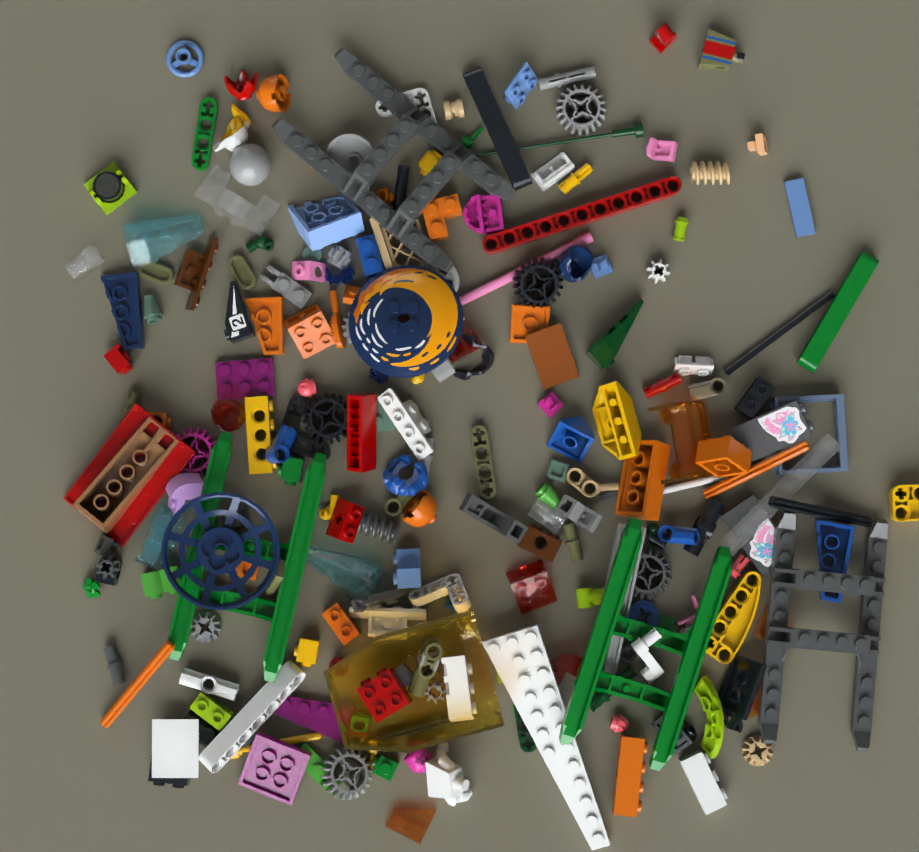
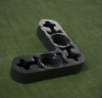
(298, 439)

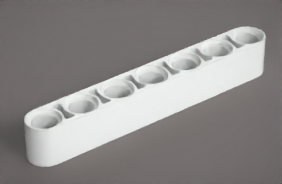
(251, 717)

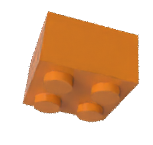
(723, 456)

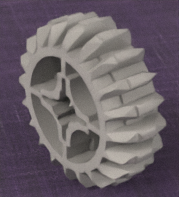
(586, 114)
(343, 766)

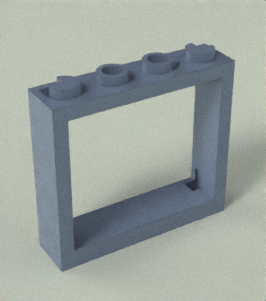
(839, 427)

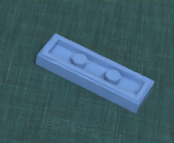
(799, 207)

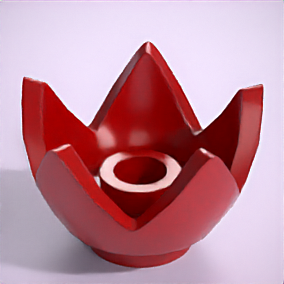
(243, 87)

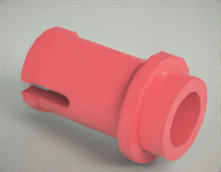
(737, 566)

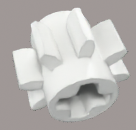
(657, 277)

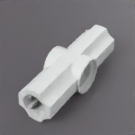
(197, 680)

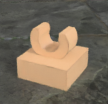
(759, 145)

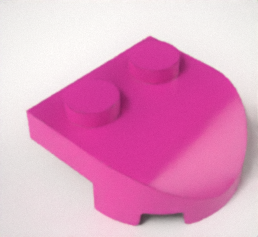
(484, 214)

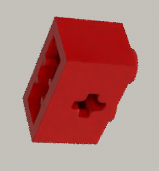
(345, 521)

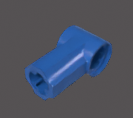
(281, 444)
(680, 535)

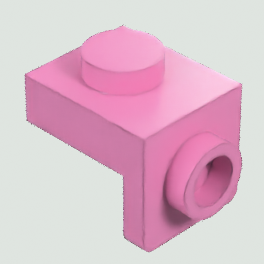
(661, 150)

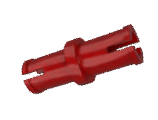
(662, 385)

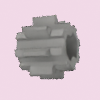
(339, 257)
(431, 695)

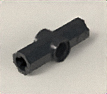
(706, 524)

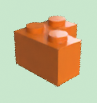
(436, 214)

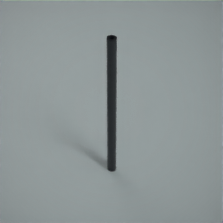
(778, 333)

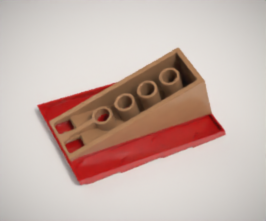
(129, 475)

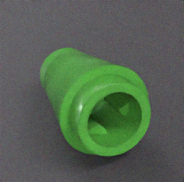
(548, 495)

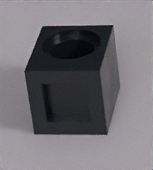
(110, 581)

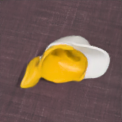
(236, 131)

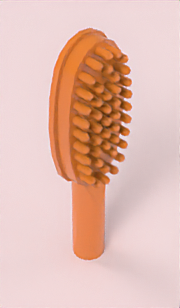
(336, 321)

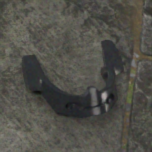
(488, 358)

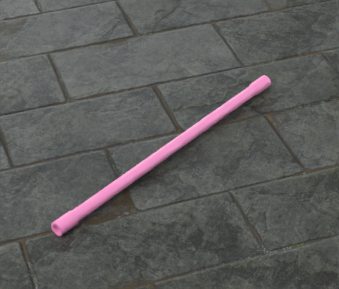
(583, 240)

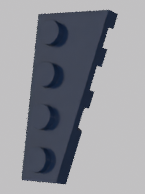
(125, 300)

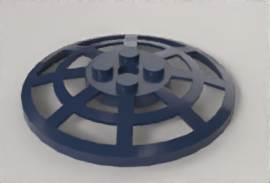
(220, 564)

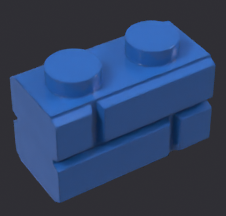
(369, 255)

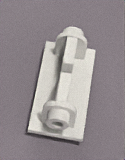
(702, 366)

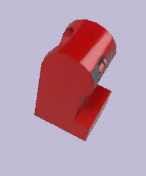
(663, 38)

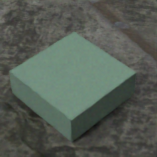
(557, 470)

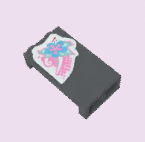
(774, 430)
(760, 545)

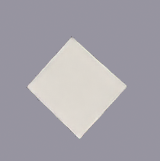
(175, 748)

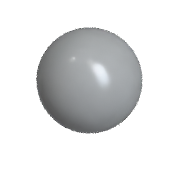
(250, 164)

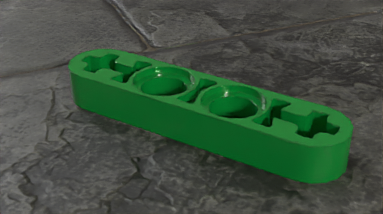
(204, 134)

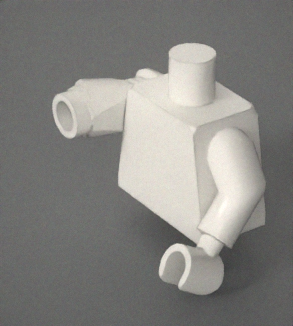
(446, 778)

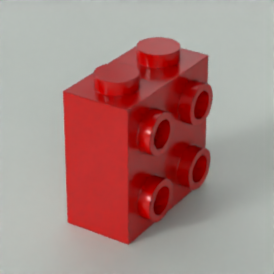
(384, 694)

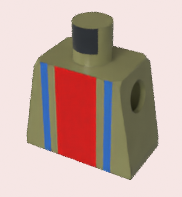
(719, 52)

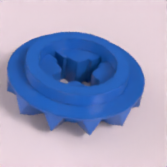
(647, 607)

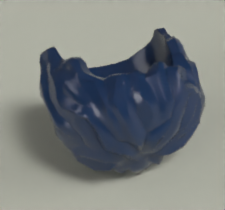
(575, 263)

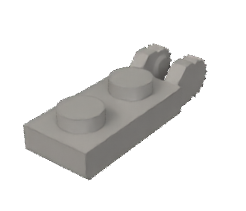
(288, 288)

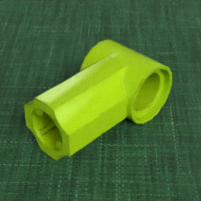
(588, 597)

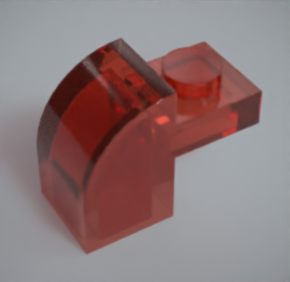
(463, 349)
(566, 663)

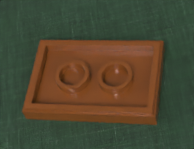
(551, 355)

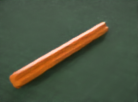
(756, 469)
(137, 684)

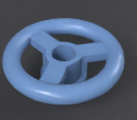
(182, 52)

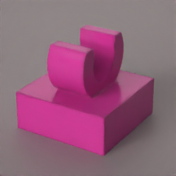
(550, 404)

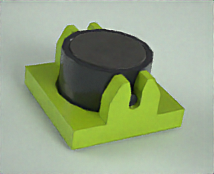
(109, 187)

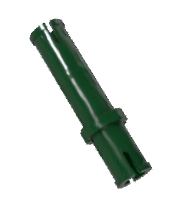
(602, 697)

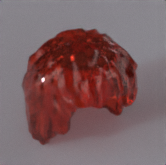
(228, 415)

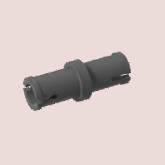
(114, 665)

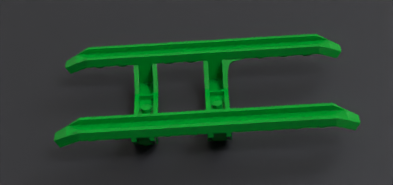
(294, 553)
(609, 622)

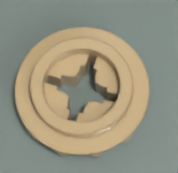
(749, 746)

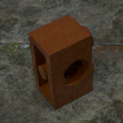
(547, 552)

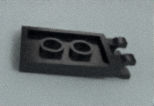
(740, 690)

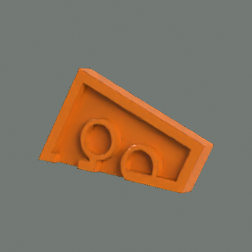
(269, 323)

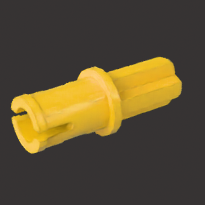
(575, 178)

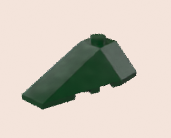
(609, 344)

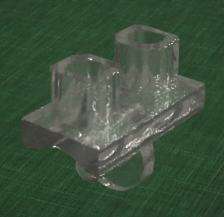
(547, 516)

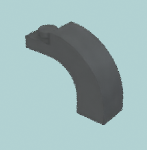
(493, 518)

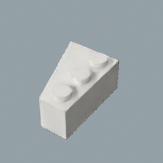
(459, 688)

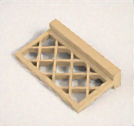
(386, 249)

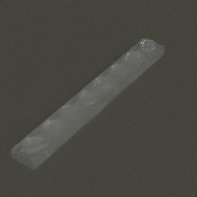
(784, 488)

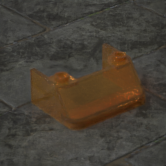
(688, 426)

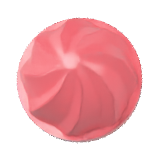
(307, 387)
(619, 723)

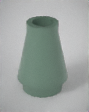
(152, 312)

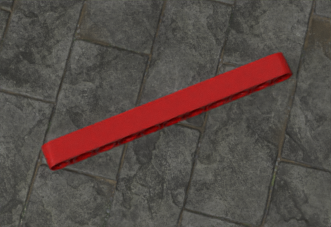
(589, 209)

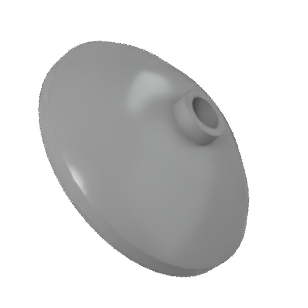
(346, 147)

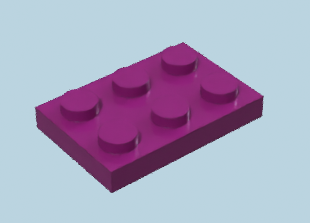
(245, 378)

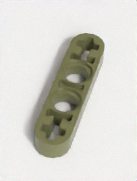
(480, 462)

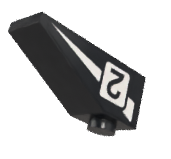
(236, 321)

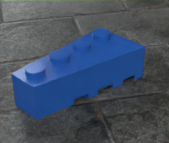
(833, 551)

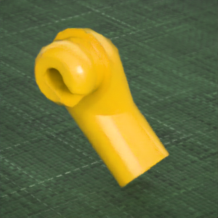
(326, 513)

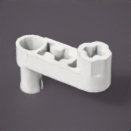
(641, 646)

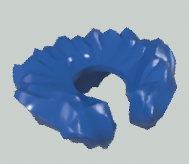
(405, 487)

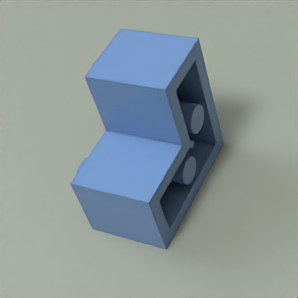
(408, 568)

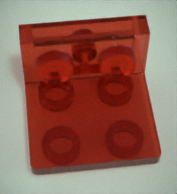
(531, 586)

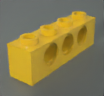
(252, 406)

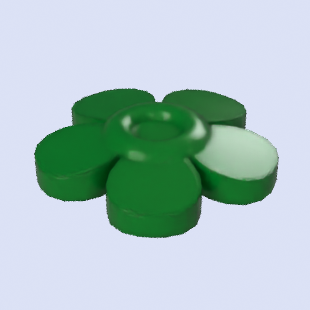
(91, 588)
(666, 624)

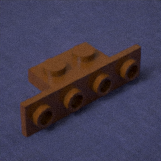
(194, 270)

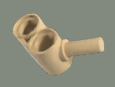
(584, 479)

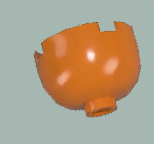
(273, 93)
(420, 510)

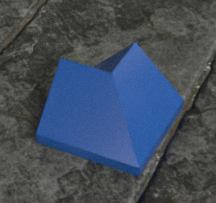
(572, 438)

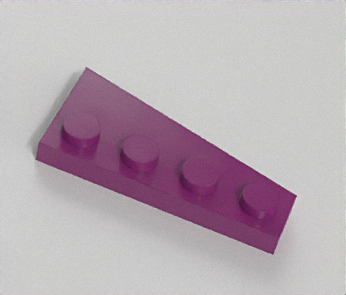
(311, 714)

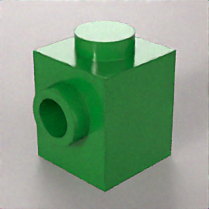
(291, 471)
(385, 766)

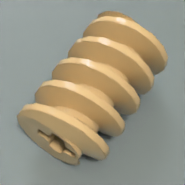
(709, 172)

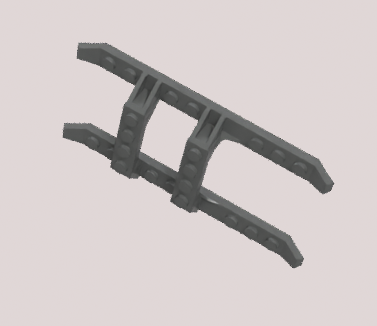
(411, 122)
(782, 638)

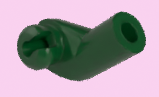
(260, 242)

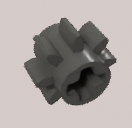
(102, 565)

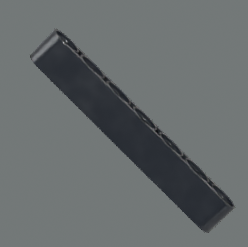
(497, 128)

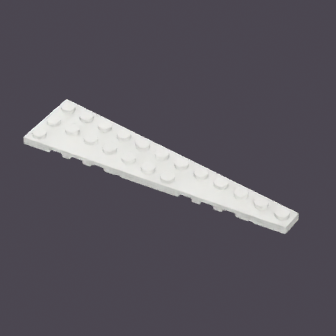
(532, 685)

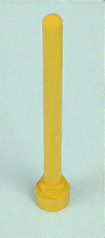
(291, 740)

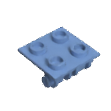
(520, 86)

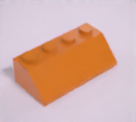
(640, 482)

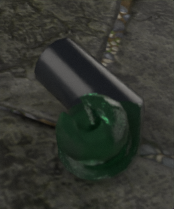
(652, 535)

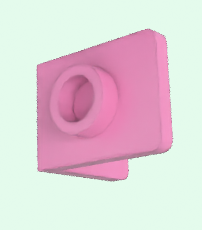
(306, 271)
(689, 620)

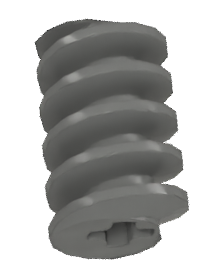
(379, 528)

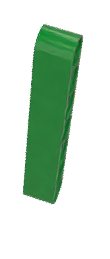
(837, 311)

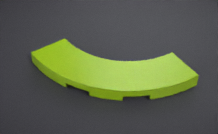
(712, 706)

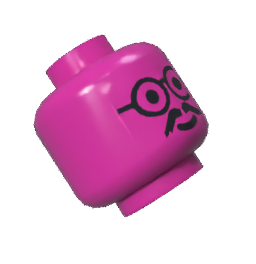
(417, 759)

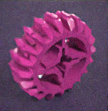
(195, 444)

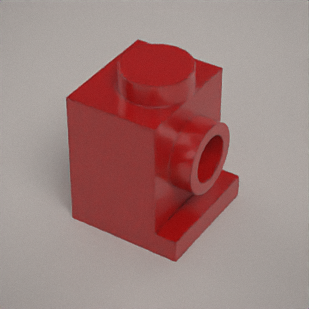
(119, 360)

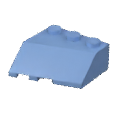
(327, 221)

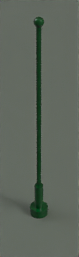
(637, 130)

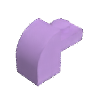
(182, 488)

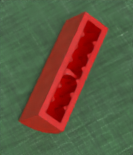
(361, 432)

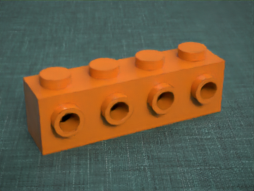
(628, 775)

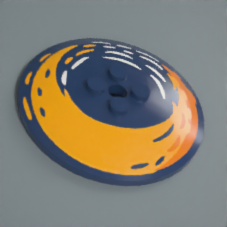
(412, 346)

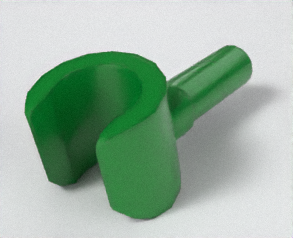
(467, 142)

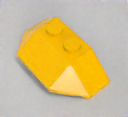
(617, 421)

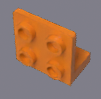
(310, 331)

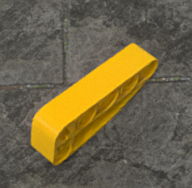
(906, 502)
(736, 626)

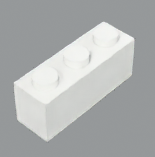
(703, 781)

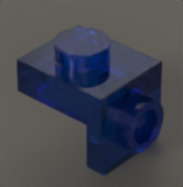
(344, 276)

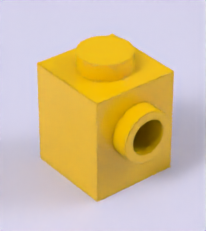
(307, 651)

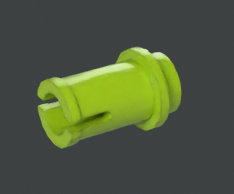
(680, 229)

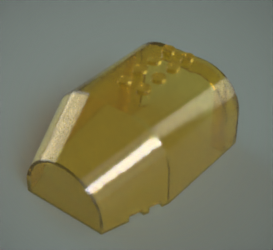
(420, 722)

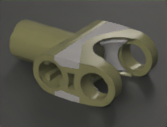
(423, 675)

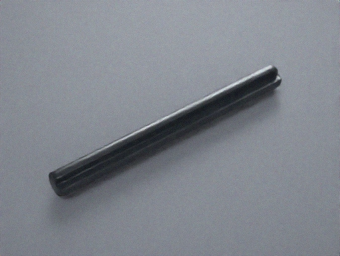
(819, 511)

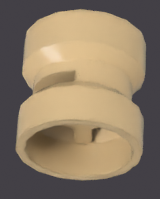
(453, 109)

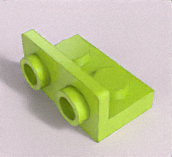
(211, 710)

